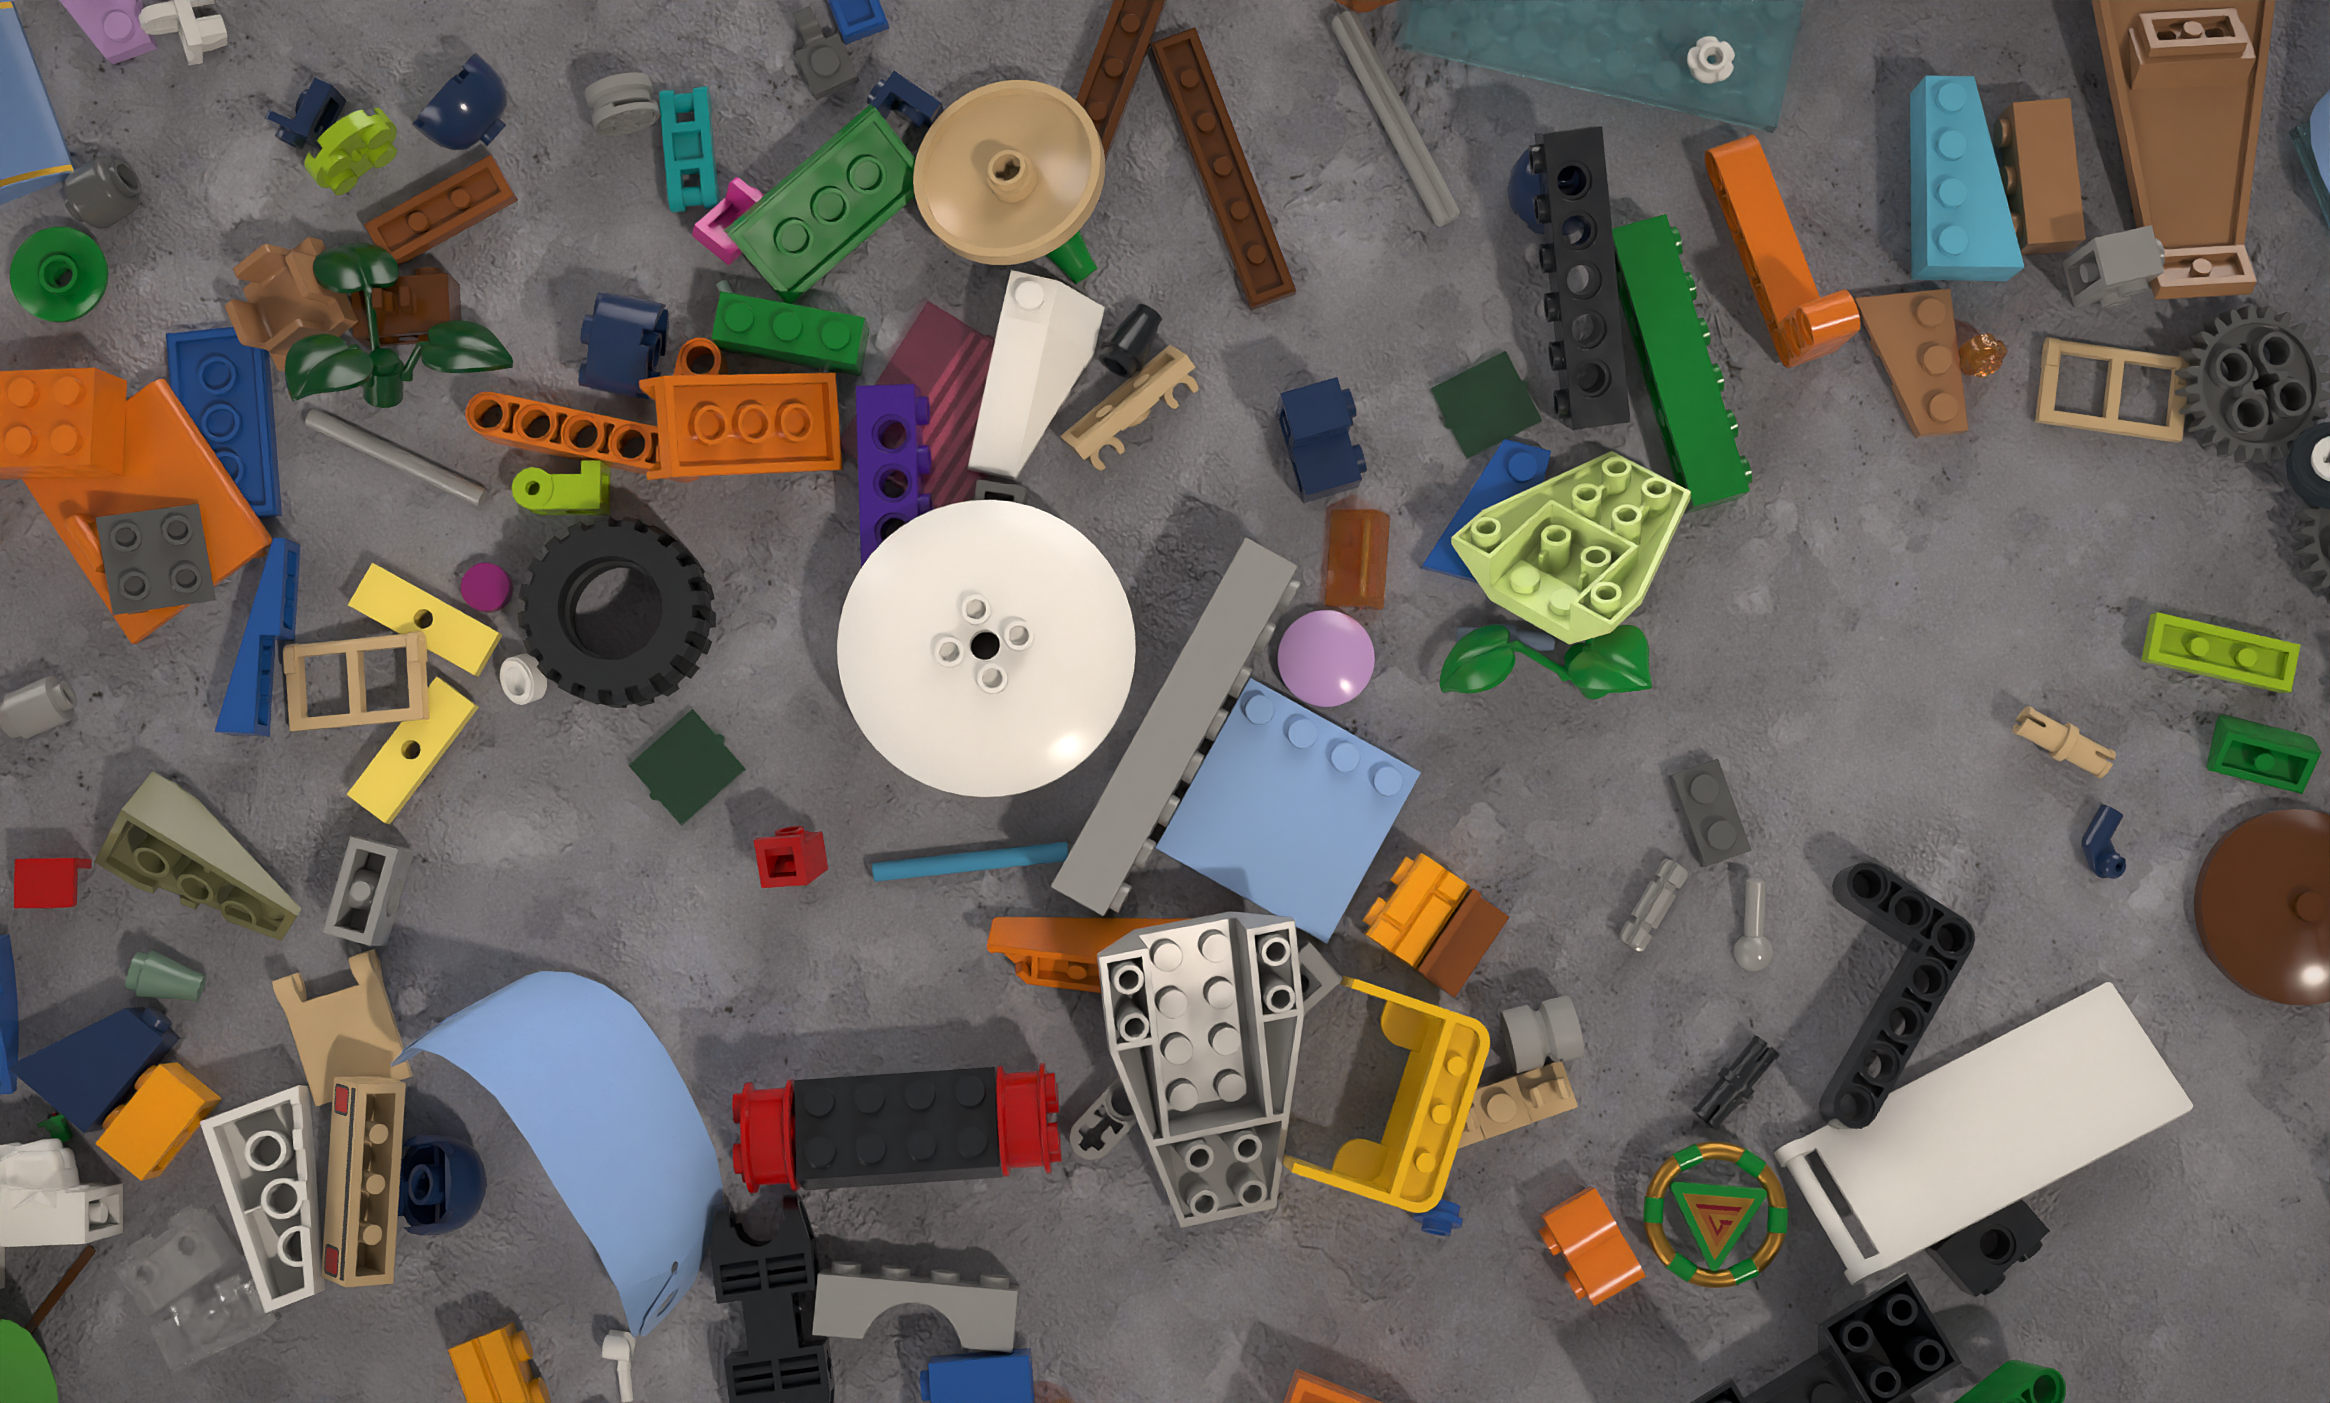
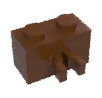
(409, 307)

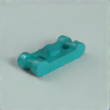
(689, 149)

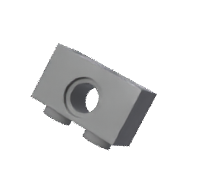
(368, 892)

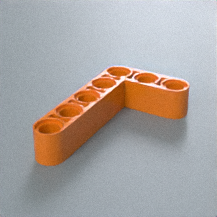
(1794, 313)
(568, 422)

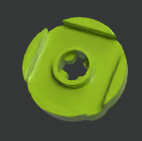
(352, 149)

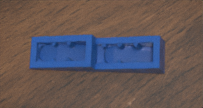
(272, 618)

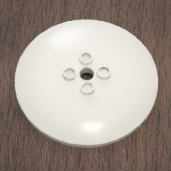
(1002, 719)

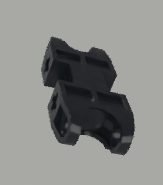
(777, 1361)

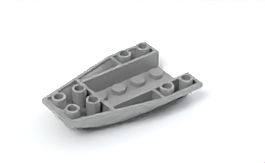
(1208, 1053)

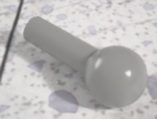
(1753, 949)

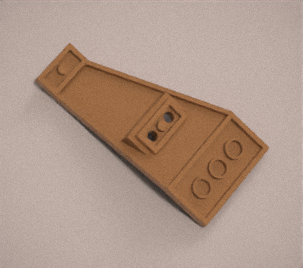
(2187, 126)

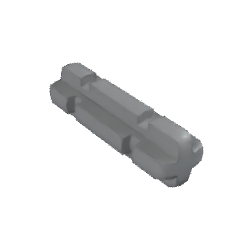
(1653, 905)

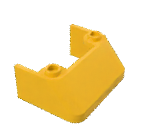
(1428, 1110)

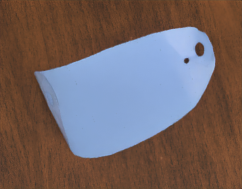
(604, 1122)

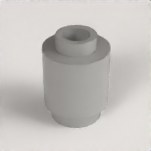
(37, 707)

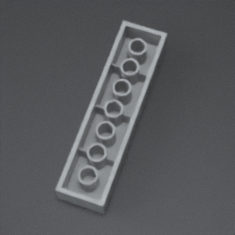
(1175, 727)

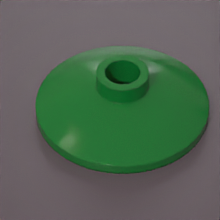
(43, 261)

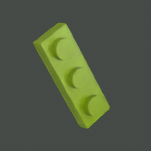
(2220, 653)

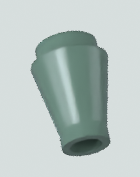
(162, 977)

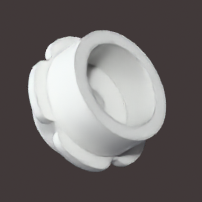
(1705, 71)

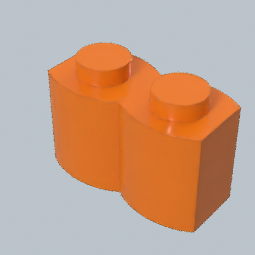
(1591, 1246)

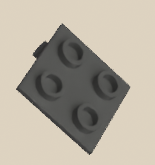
(155, 559)

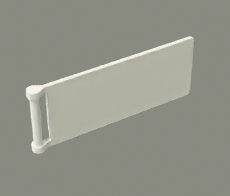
(1990, 1129)

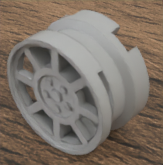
(622, 103)

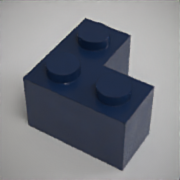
(1317, 438)

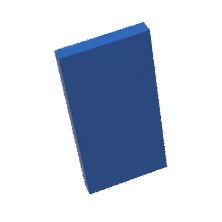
(232, 404)

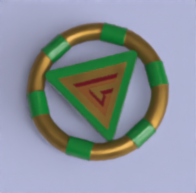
(1715, 1215)

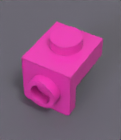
(711, 227)

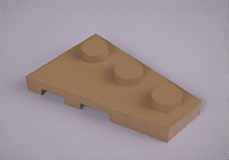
(1921, 355)

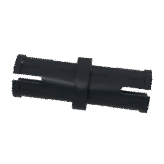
(1736, 1082)

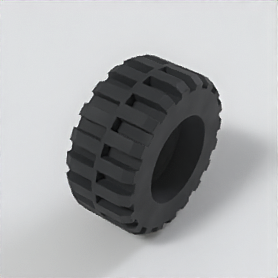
(566, 573)

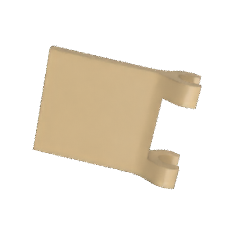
(344, 1030)

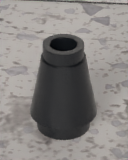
(1130, 342)

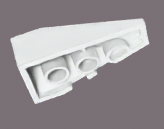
(1037, 356)

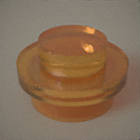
(1981, 355)

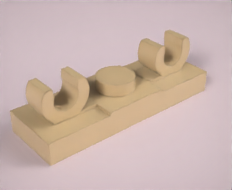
(1130, 405)
(1518, 1102)

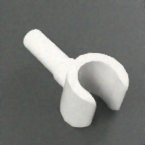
(621, 1347)

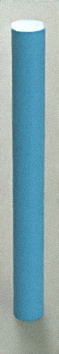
(970, 861)

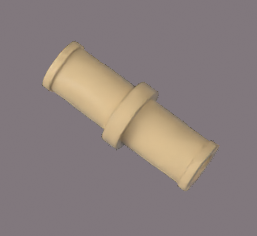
(2064, 742)

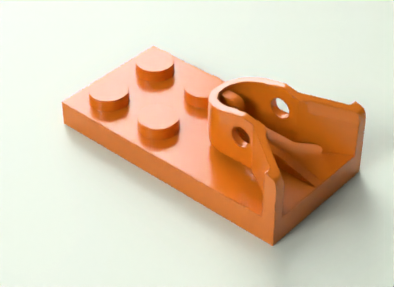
(745, 424)

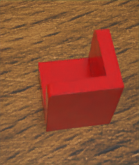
(47, 882)

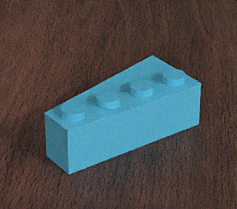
(1956, 188)

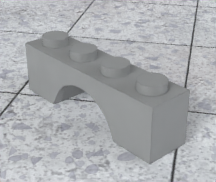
(979, 1310)

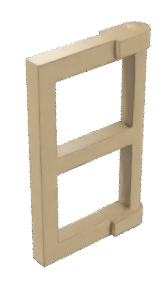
(2109, 421)
(296, 681)

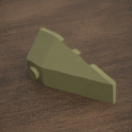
(177, 845)

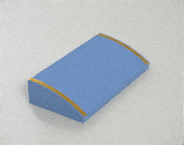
(30, 135)

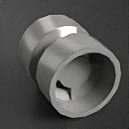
(1542, 1033)

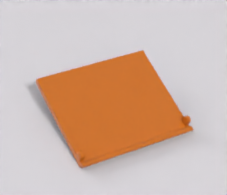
(163, 467)

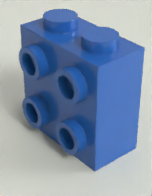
(979, 1378)

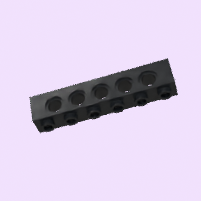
(1608, 398)

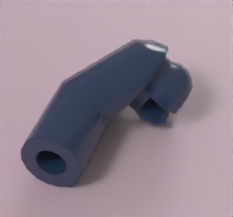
(2098, 846)

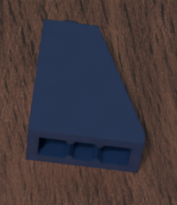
(98, 1065)

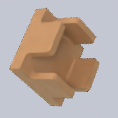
(286, 300)

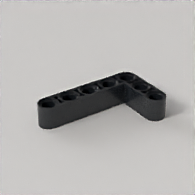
(1899, 992)

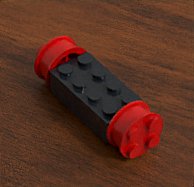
(896, 1128)

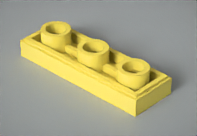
(402, 607)
(393, 773)

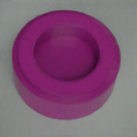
(486, 587)

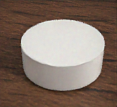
(522, 679)

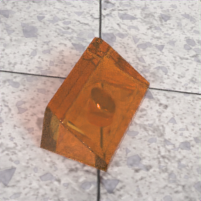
(1357, 559)

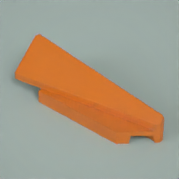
(1061, 949)

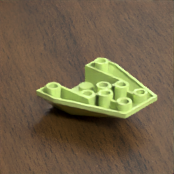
(1576, 546)

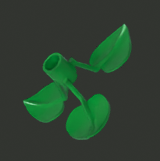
(1598, 667)

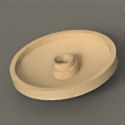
(1009, 172)

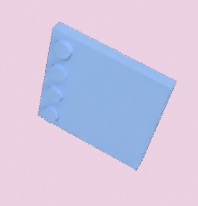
(1288, 810)

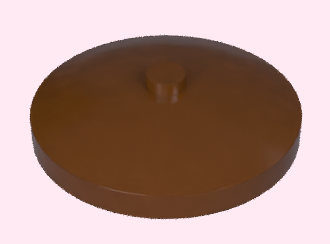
(2268, 906)

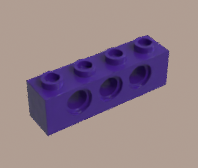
(877, 410)

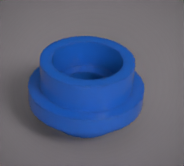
(1440, 1219)

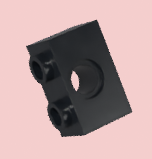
(1975, 1273)

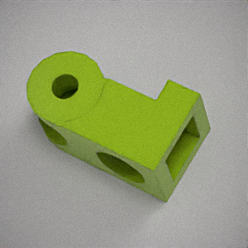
(565, 493)

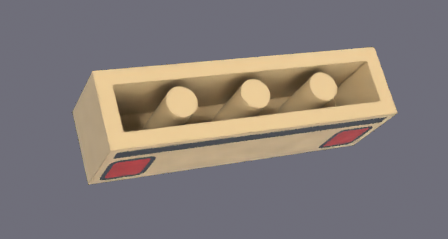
(363, 1181)

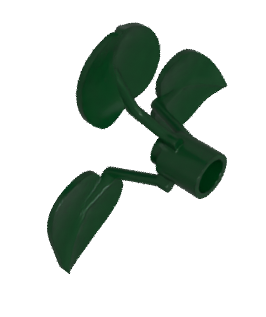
(328, 365)

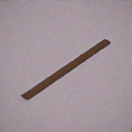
(60, 1289)

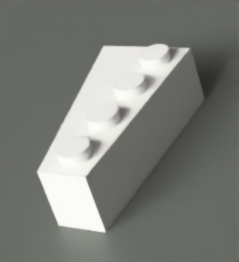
(272, 1192)

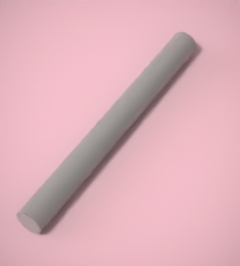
(396, 457)

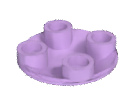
(1326, 658)

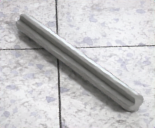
(1395, 118)

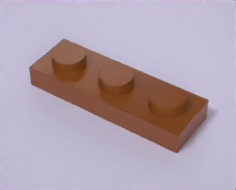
(442, 211)

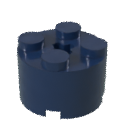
(623, 344)

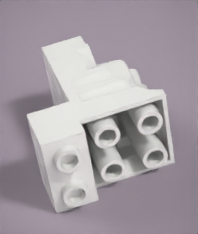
(48, 1203)

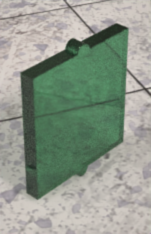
(1486, 405)
(687, 767)

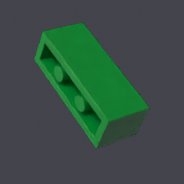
(790, 333)

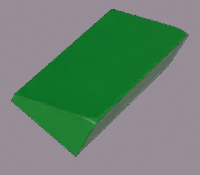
(2262, 754)

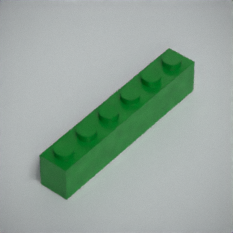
(1677, 364)

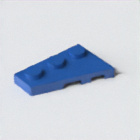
(1508, 473)

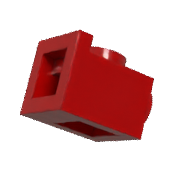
(790, 857)

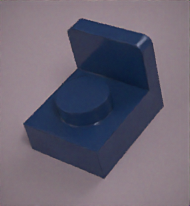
(912, 102)
(315, 113)

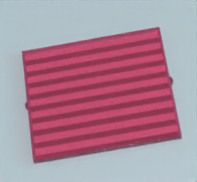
(952, 369)

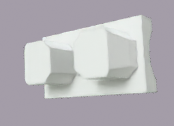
(195, 34)

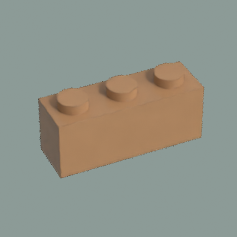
(2041, 175)

